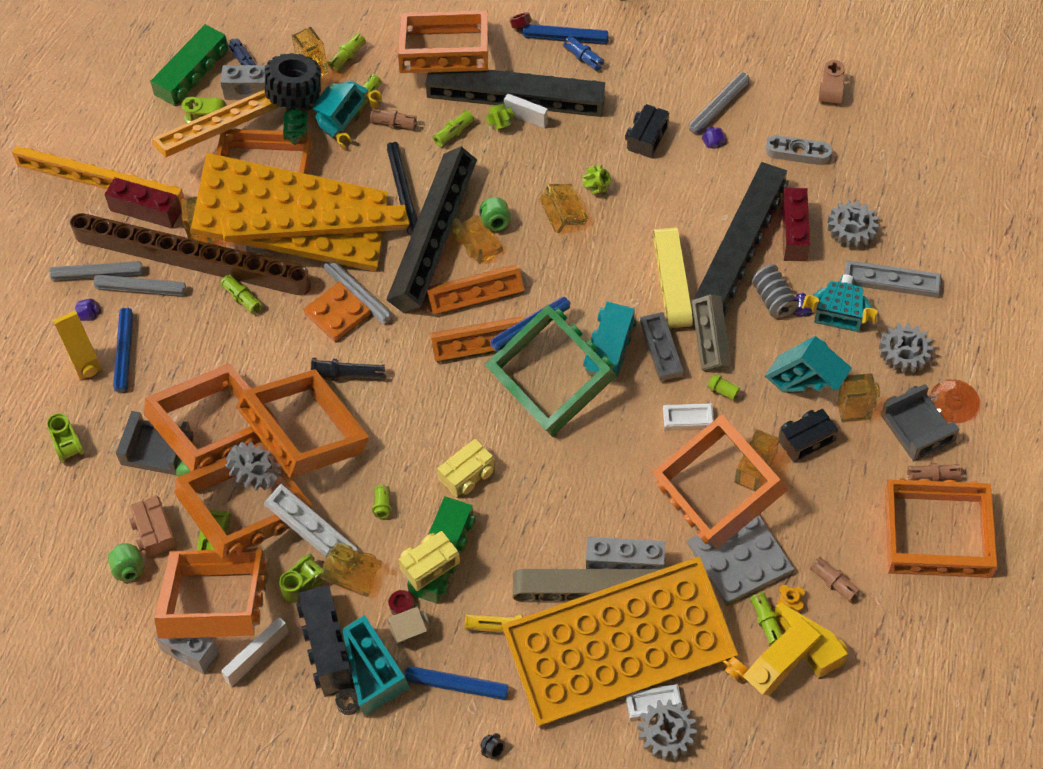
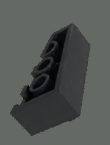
(325, 639)

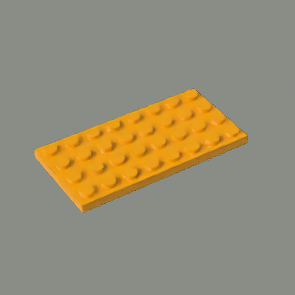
(246, 188)
(618, 641)

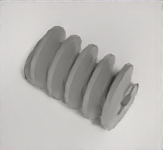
(774, 292)

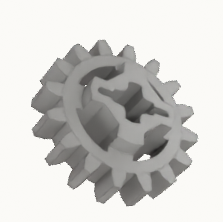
(853, 223)
(905, 348)
(253, 466)
(677, 725)

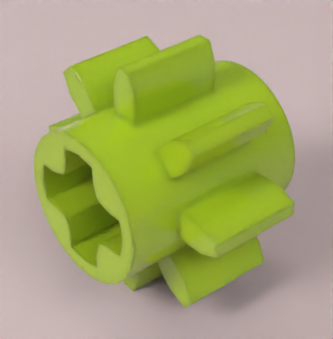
(500, 116)
(596, 179)

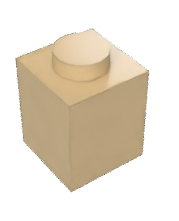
(408, 624)

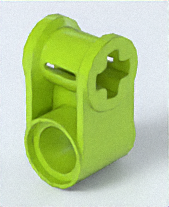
(202, 107)
(65, 440)
(304, 575)

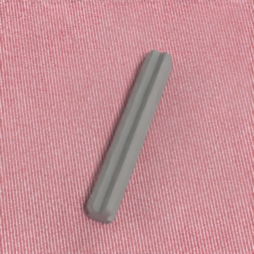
(718, 103)
(92, 270)
(140, 285)
(359, 291)

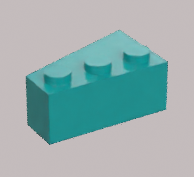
(612, 336)
(808, 366)
(372, 666)

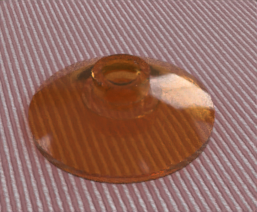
(951, 408)

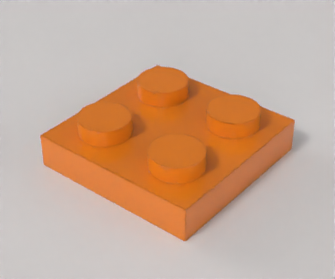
(337, 311)

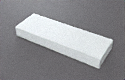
(255, 652)

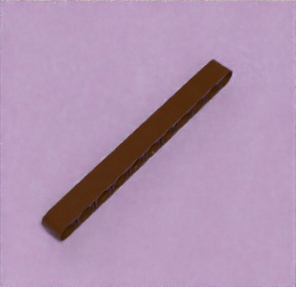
(191, 254)

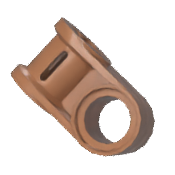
(832, 82)

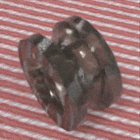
(344, 694)

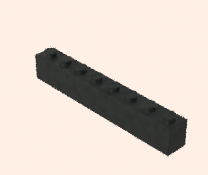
(492, 86)
(431, 230)
(744, 234)

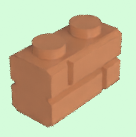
(152, 526)

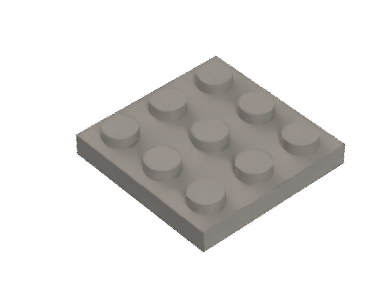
(744, 562)

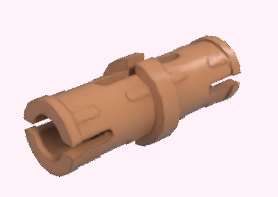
(393, 118)
(934, 472)
(835, 579)

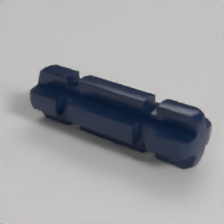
(240, 52)

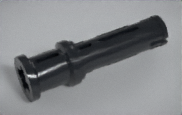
(335, 369)

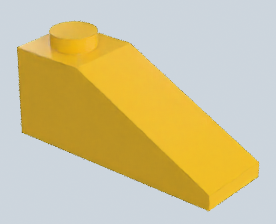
(77, 345)
(826, 653)
(782, 657)

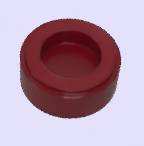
(520, 20)
(401, 601)

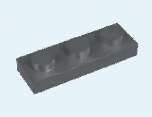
(661, 346)

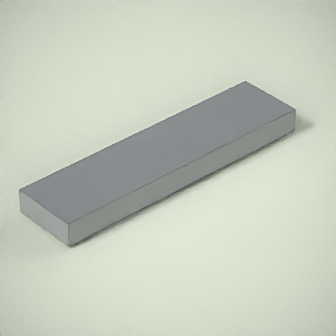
(894, 279)

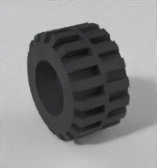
(292, 80)

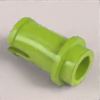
(723, 387)
(381, 502)

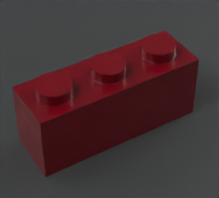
(143, 202)
(795, 224)

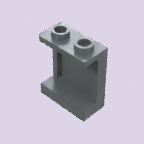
(918, 423)
(146, 449)

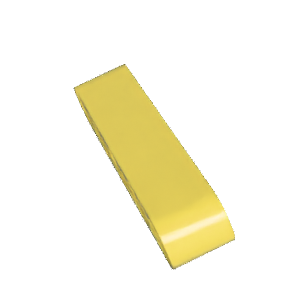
(672, 278)

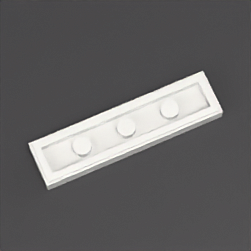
(304, 520)

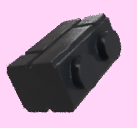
(647, 130)
(807, 434)

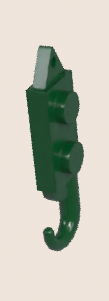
(295, 125)

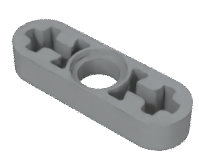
(813, 158)

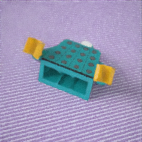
(339, 105)
(841, 305)

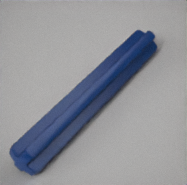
(563, 33)
(503, 338)
(123, 350)
(457, 682)

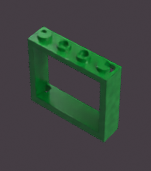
(580, 398)

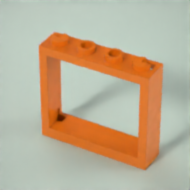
(443, 58)
(264, 140)
(185, 393)
(278, 443)
(747, 510)
(226, 545)
(941, 564)
(210, 624)

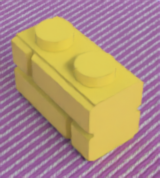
(466, 468)
(428, 560)

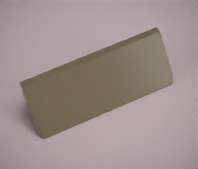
(711, 332)

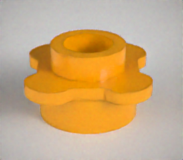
(797, 593)
(735, 669)

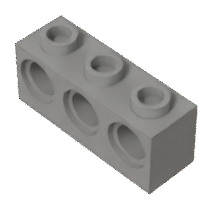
(624, 553)

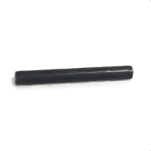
(402, 184)

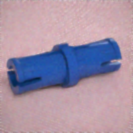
(583, 53)

